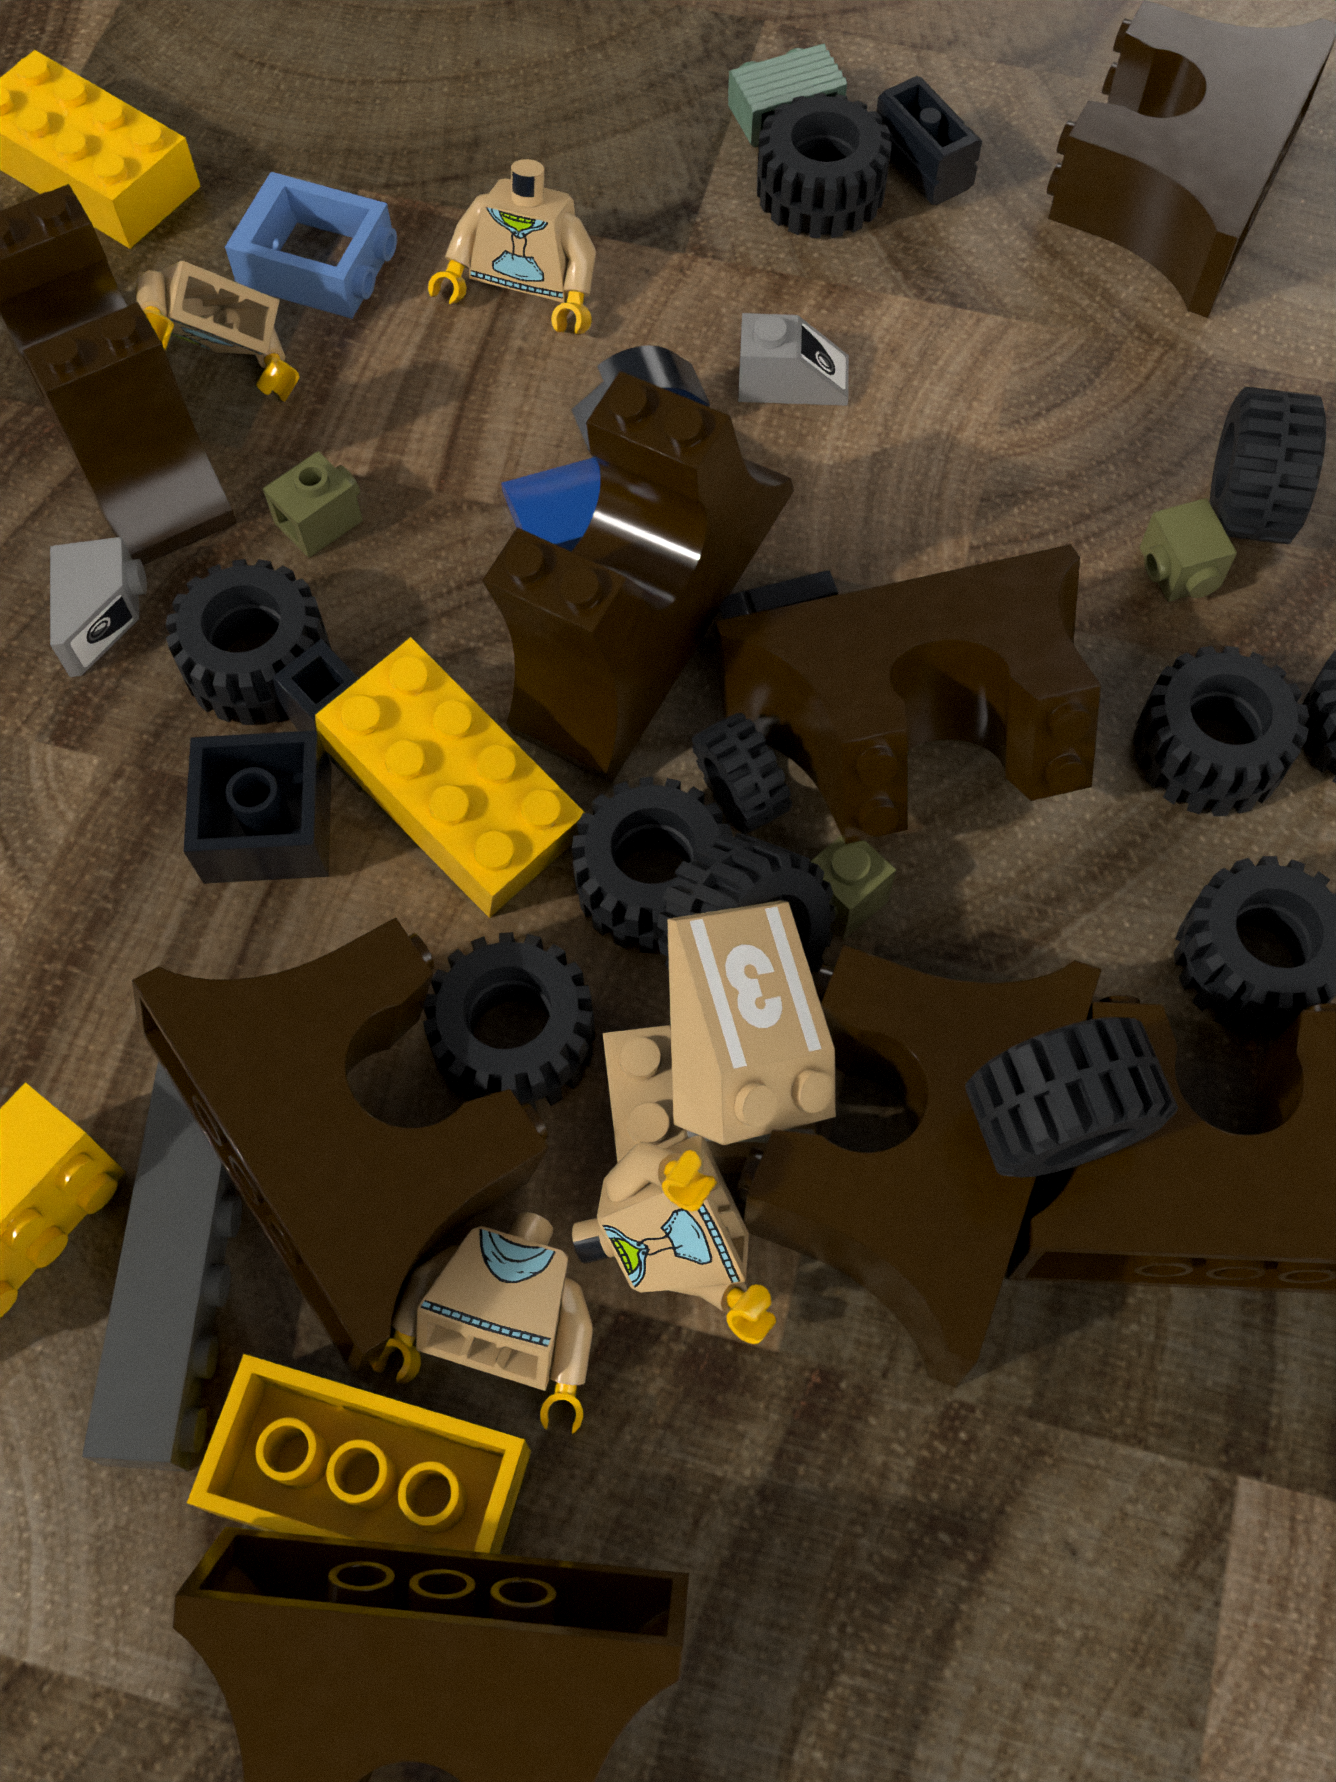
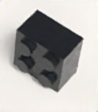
(258, 807)

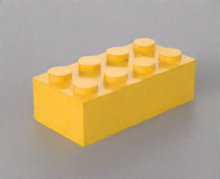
(111, 154)
(449, 776)
(47, 1185)
(355, 1465)

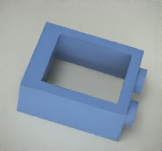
(269, 222)

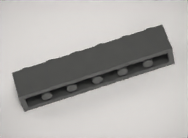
(165, 1297)

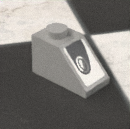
(790, 363)
(92, 599)

